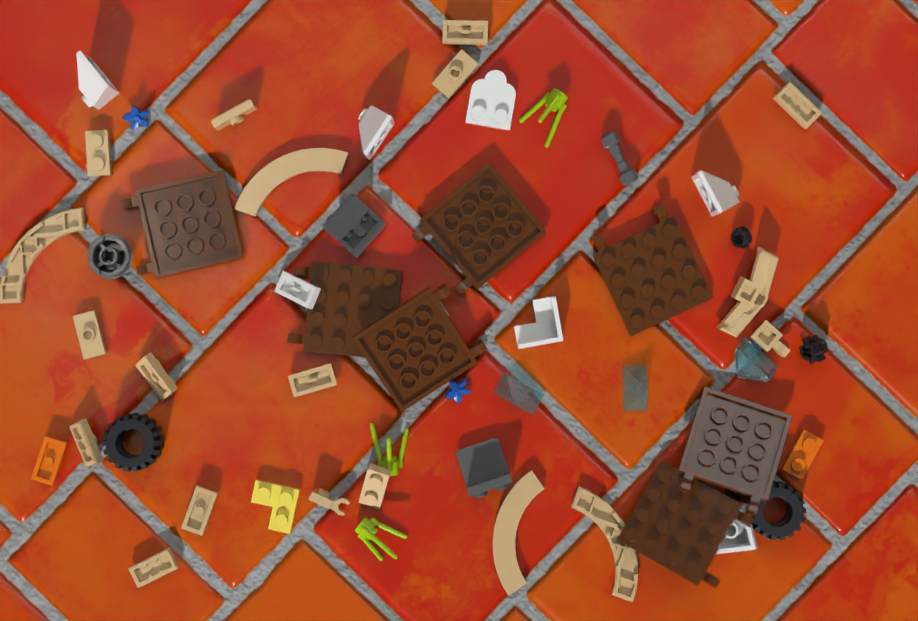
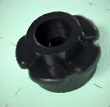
(741, 237)

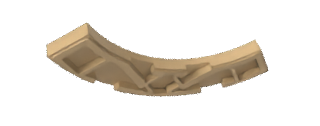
(285, 168)
(29, 248)
(612, 525)
(506, 527)

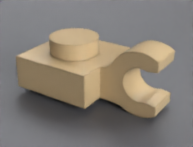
(768, 337)
(324, 499)

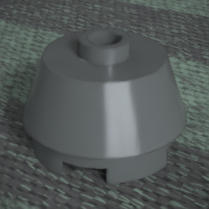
(110, 256)

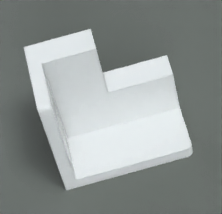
(545, 329)

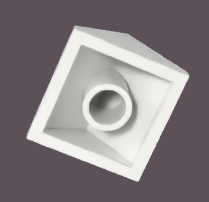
(738, 537)

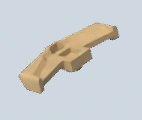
(750, 293)

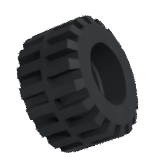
(116, 449)
(791, 519)

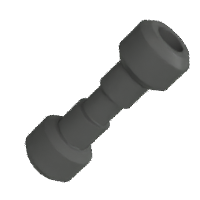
(627, 174)

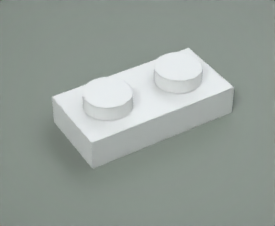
(297, 290)

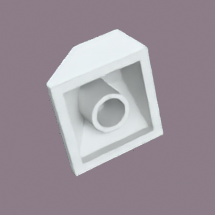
(93, 83)
(373, 129)
(715, 192)

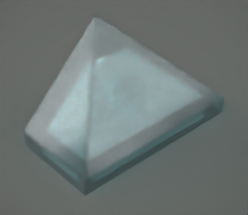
(752, 362)
(635, 388)
(518, 393)

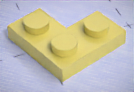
(282, 499)

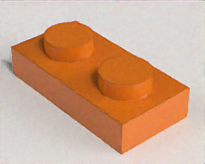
(802, 454)
(49, 460)

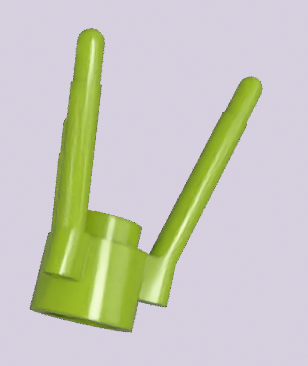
(554, 101)
(390, 461)
(367, 531)

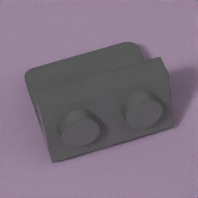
(354, 225)
(484, 467)

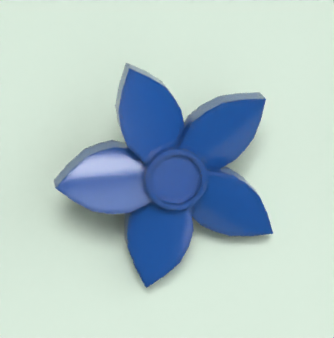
(136, 117)
(457, 390)

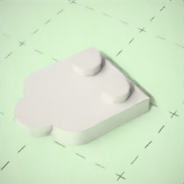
(491, 102)

